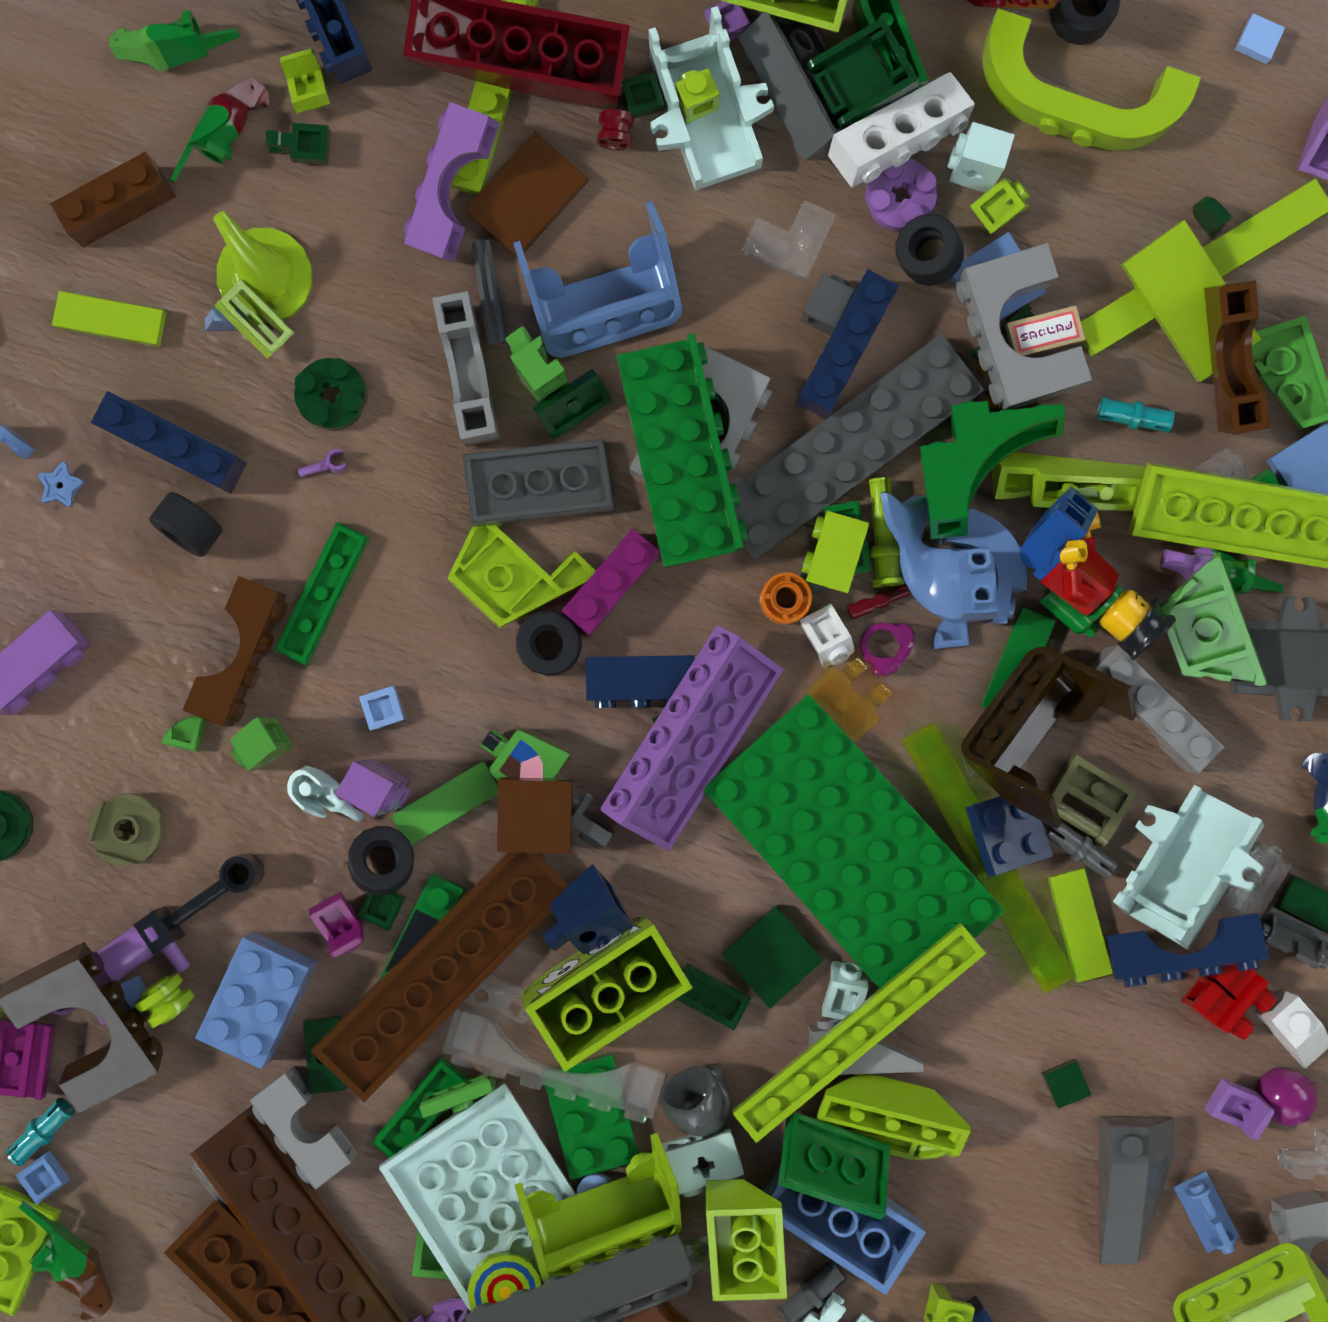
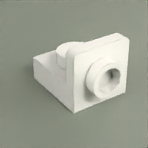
(828, 636)

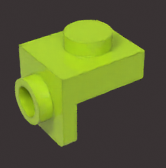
(305, 80)

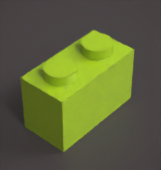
(836, 551)

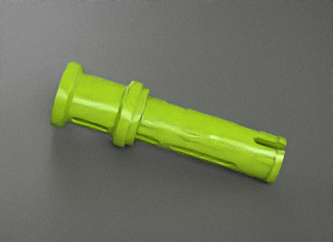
(885, 549)

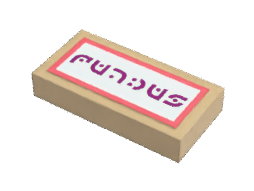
(1045, 332)

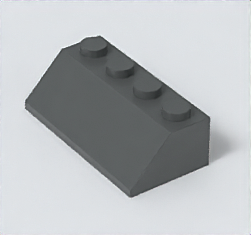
(780, 56)

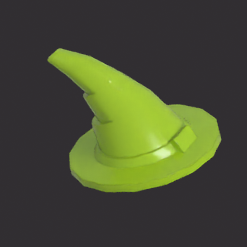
(267, 263)

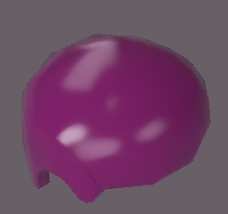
(1289, 1095)

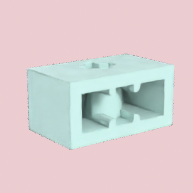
(979, 157)
(717, 1149)

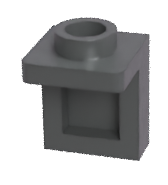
(591, 830)

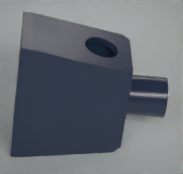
(587, 914)

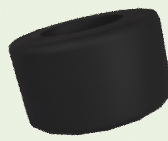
(1082, 29)
(918, 232)
(186, 524)
(548, 621)
(375, 838)

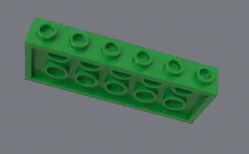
(681, 452)

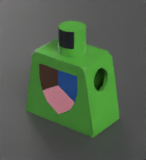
(524, 756)

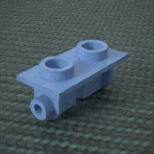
(1207, 1213)

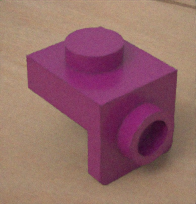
(338, 924)

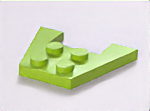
(506, 580)

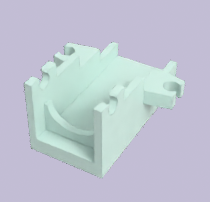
(720, 142)
(1190, 865)

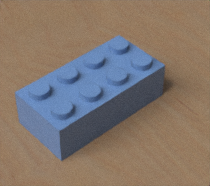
(861, 1244)

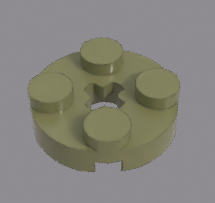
(109, 840)

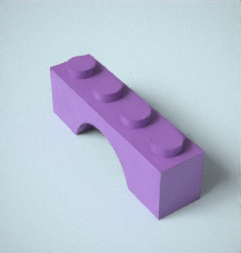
(461, 139)

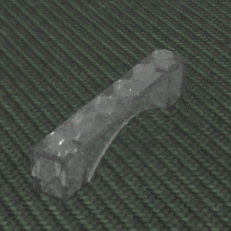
(484, 1042)

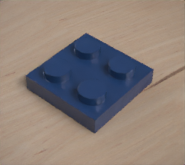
(1007, 836)

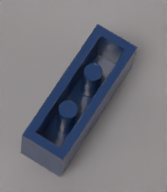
(634, 679)

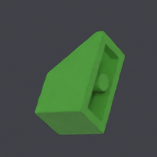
(260, 743)

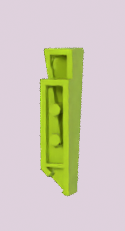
(1048, 477)

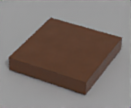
(534, 815)

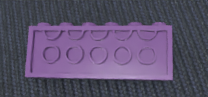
(692, 738)

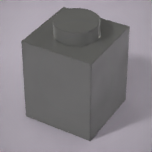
(827, 303)

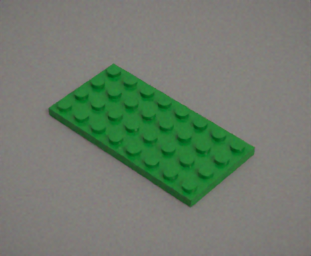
(849, 843)

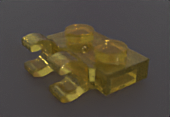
(844, 704)

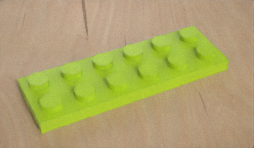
(1232, 515)

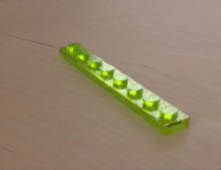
(1022, 915)

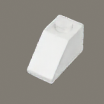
(1296, 1028)

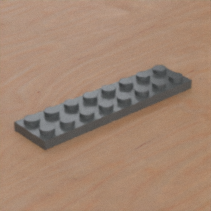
(852, 444)

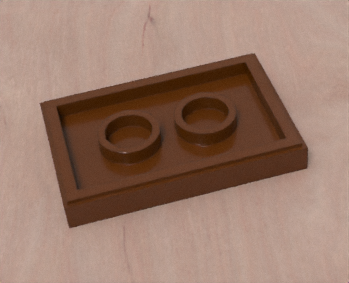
(526, 194)

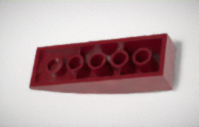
(520, 48)

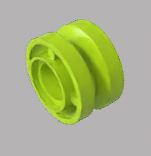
(164, 1000)

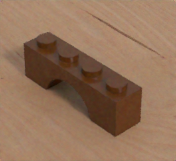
(1238, 393)
(222, 695)

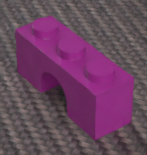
(611, 582)

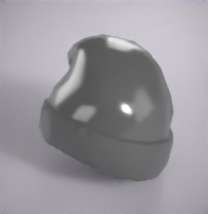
(697, 1100)

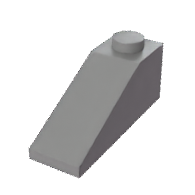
(879, 1059)

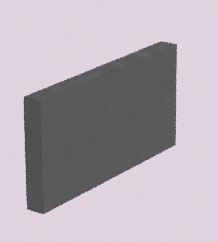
(538, 482)

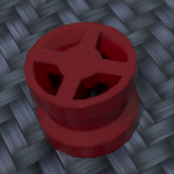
(615, 129)

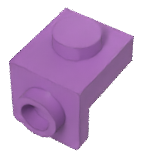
(1240, 1107)

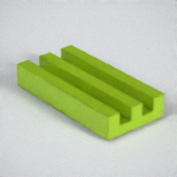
(245, 328)

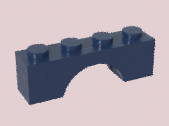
(847, 344)
(169, 442)
(1236, 943)

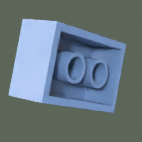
(256, 1000)

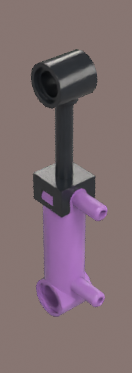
(161, 928)

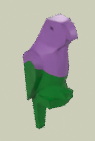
(1240, 572)

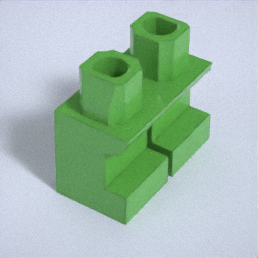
(531, 365)

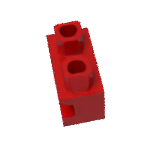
(1228, 1009)

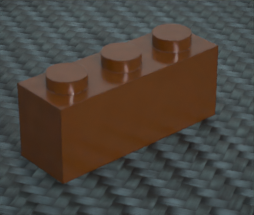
(113, 199)

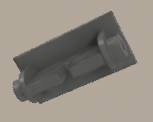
(1292, 934)

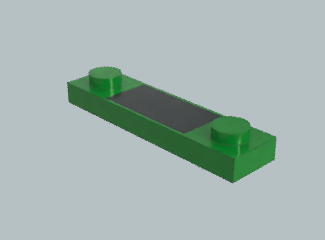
(434, 902)

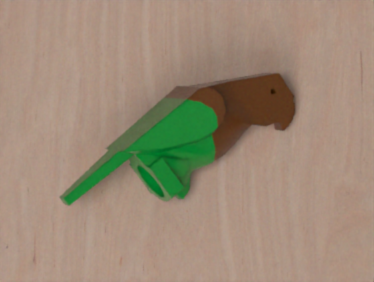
(72, 1265)

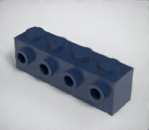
(341, 44)

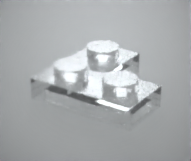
(793, 250)

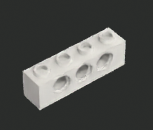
(922, 115)

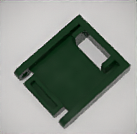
(855, 76)

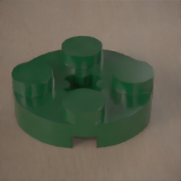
(311, 385)

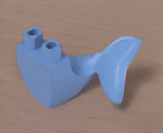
(946, 581)

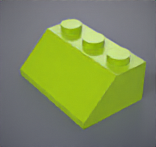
(744, 1242)

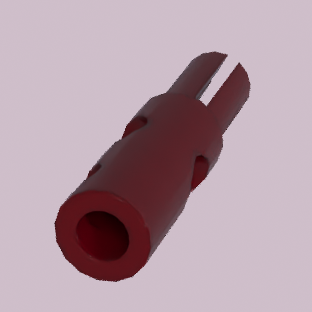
(880, 600)

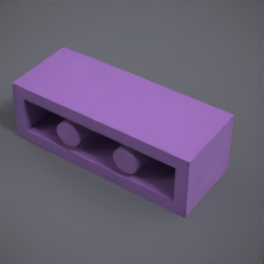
(36, 658)
(374, 787)

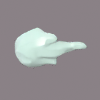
(315, 789)

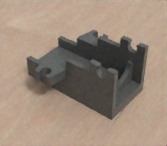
(1292, 659)

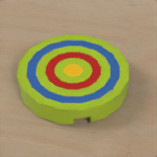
(500, 1276)

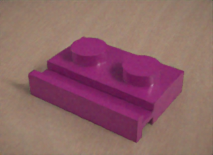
(25, 1059)

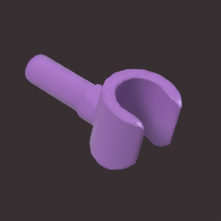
(324, 465)

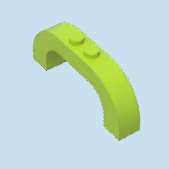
(1070, 114)

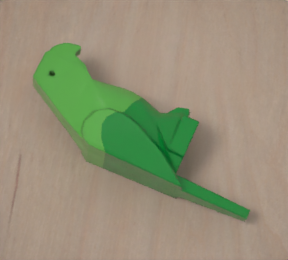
(168, 44)

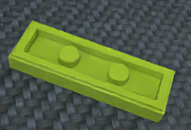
(109, 319)
(1079, 924)

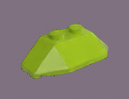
(897, 1114)

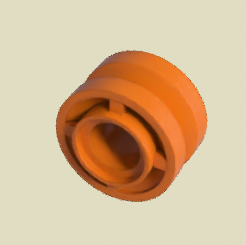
(790, 582)

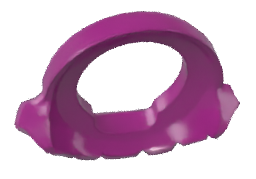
(885, 666)

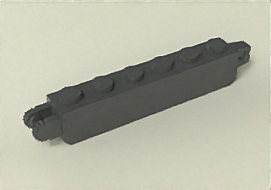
(607, 1289)

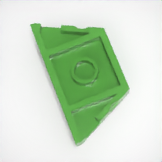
(1211, 629)

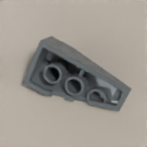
(1132, 1173)

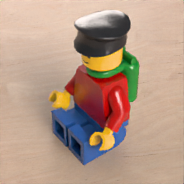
(1083, 583)

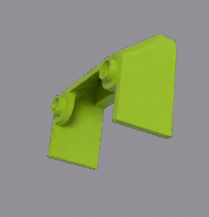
(605, 1218)
(1262, 1289)

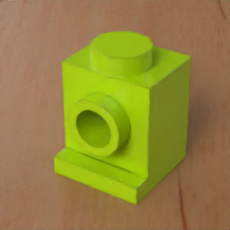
(697, 95)

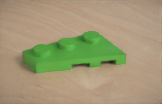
(1293, 371)

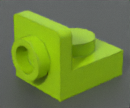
(1001, 204)
(943, 1308)

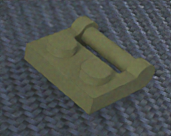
(1096, 790)

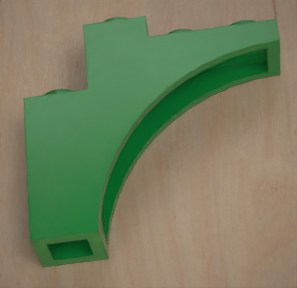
(980, 441)

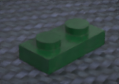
(572, 404)

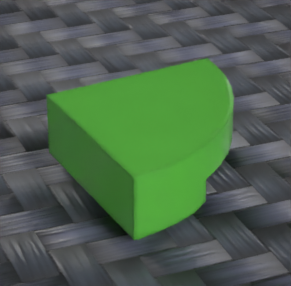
(186, 734)

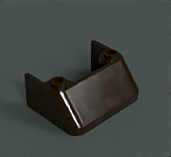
(1023, 713)

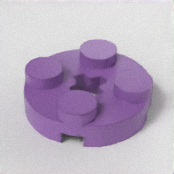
(919, 185)

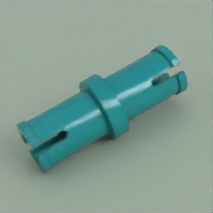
(1135, 415)
(40, 1131)

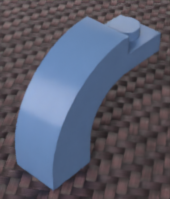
(1009, 568)

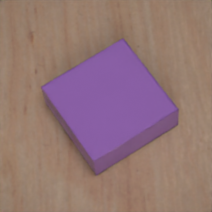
(733, 18)

